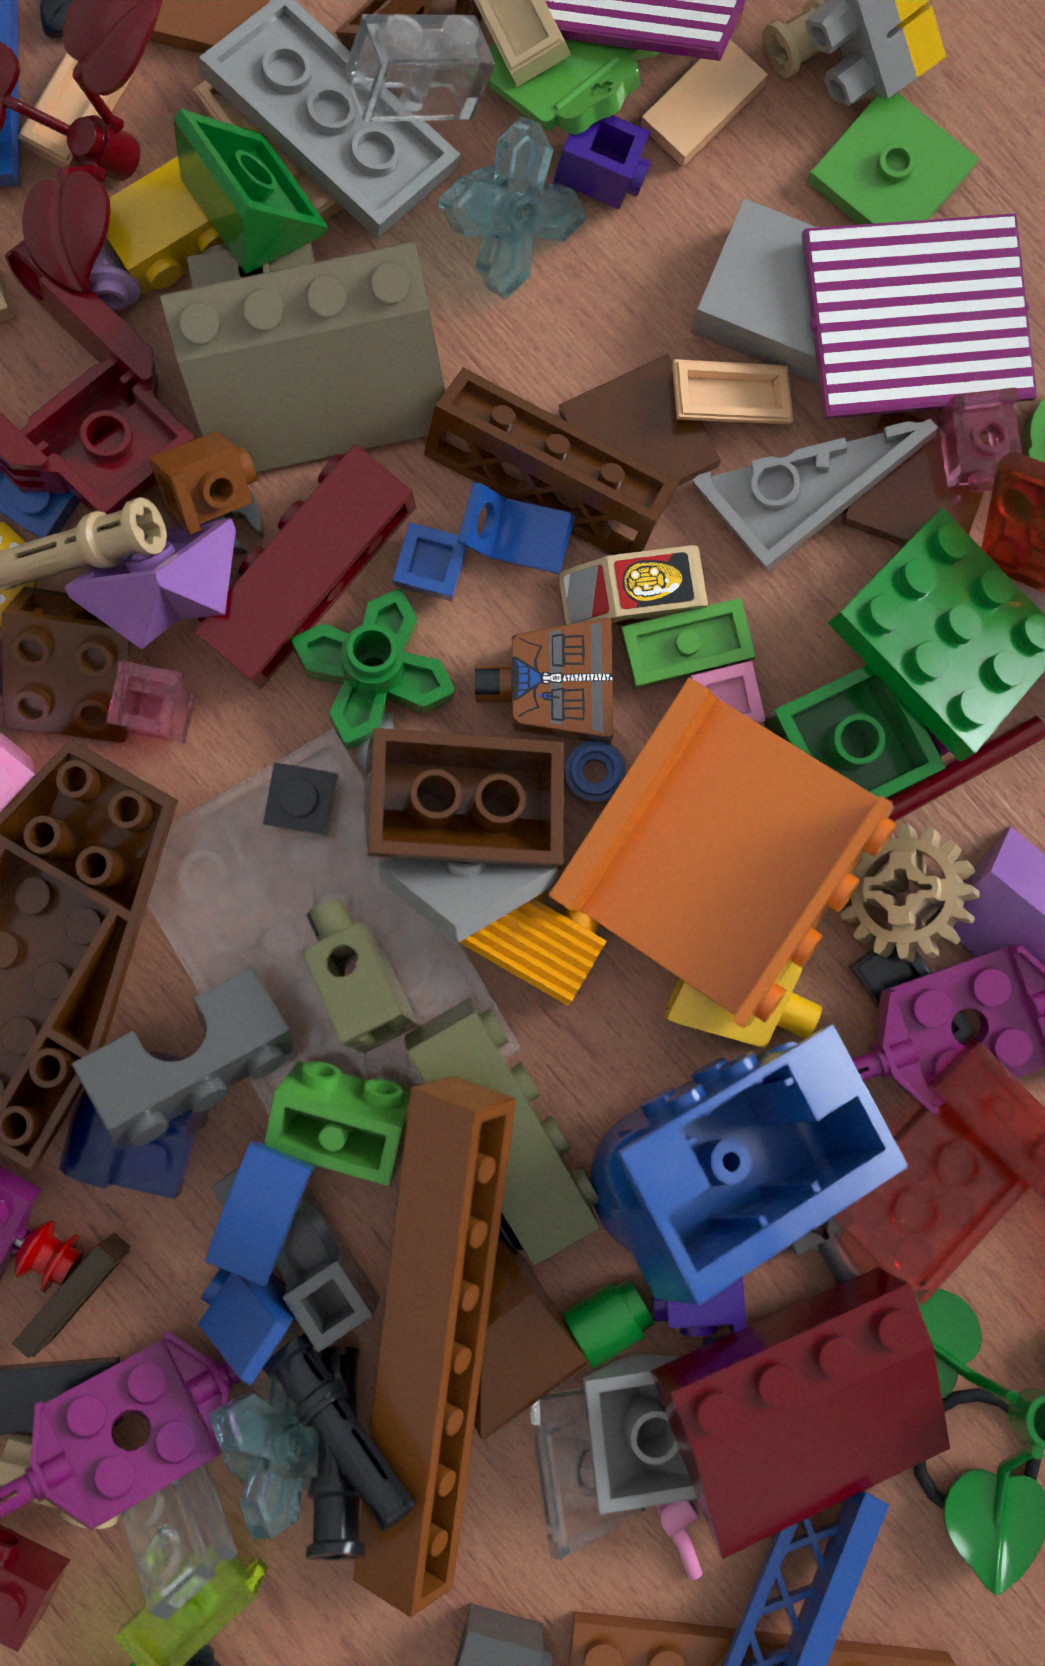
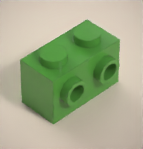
(340, 1121)

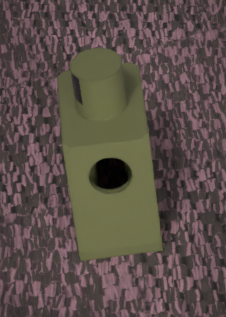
(369, 1002)

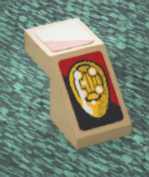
(634, 585)

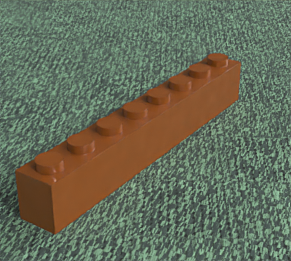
(435, 1331)

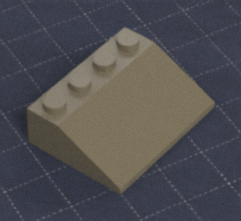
(311, 356)

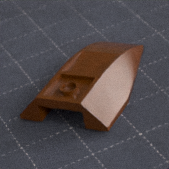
(72, 899)

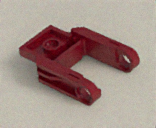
(105, 422)

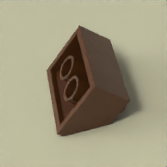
(464, 798)

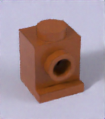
(188, 478)

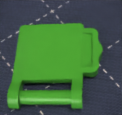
(575, 90)

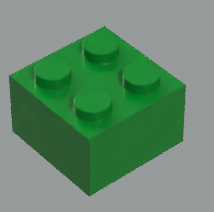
(860, 733)

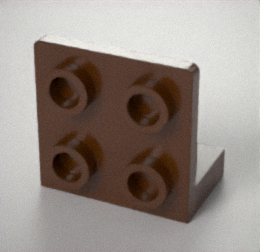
(59, 666)

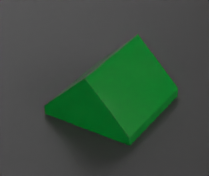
(244, 190)

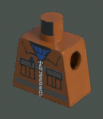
(557, 681)

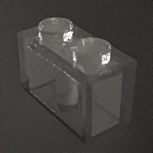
(418, 67)

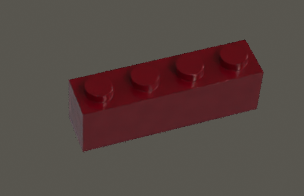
(307, 563)

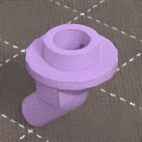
(113, 281)

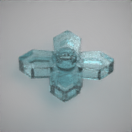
(512, 206)
(270, 1454)

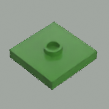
(892, 165)

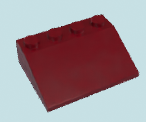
(805, 1408)

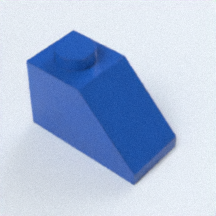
(245, 1320)

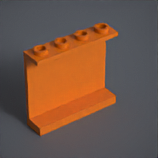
(724, 853)

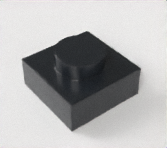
(301, 799)

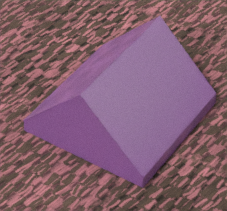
(1009, 901)

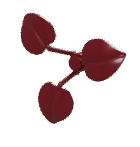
(71, 217)

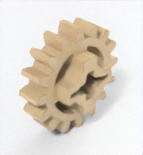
(909, 920)

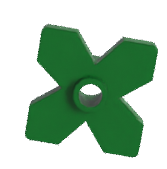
(381, 641)

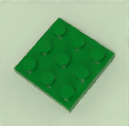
(947, 634)

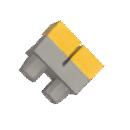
(881, 44)

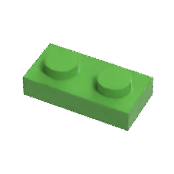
(687, 643)

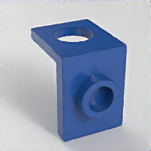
(516, 531)

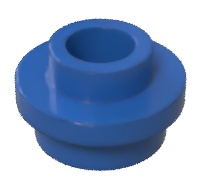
(599, 752)

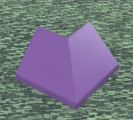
(156, 591)

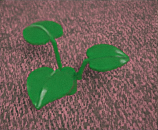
(988, 1516)

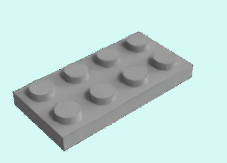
(293, 87)

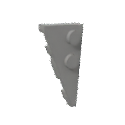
(792, 497)

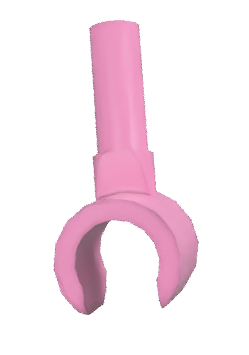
(674, 1519)

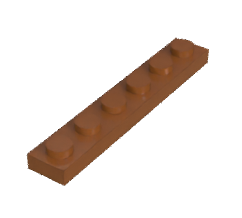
(649, 1642)

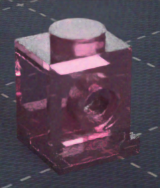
(960, 426)
(150, 702)

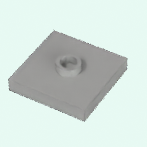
(464, 894)

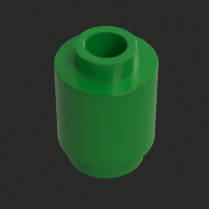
(608, 1321)

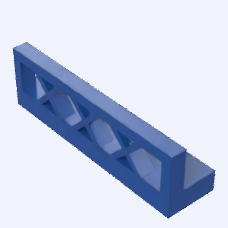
(825, 1598)

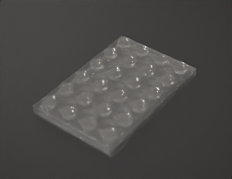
(240, 900)

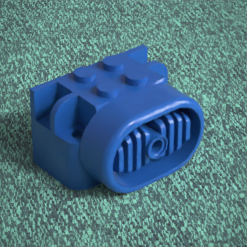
(740, 1164)

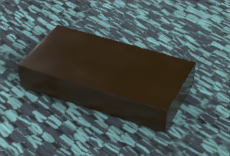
(72, 1295)

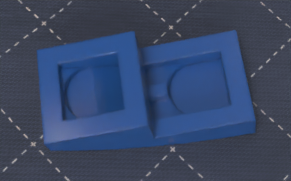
(258, 1213)

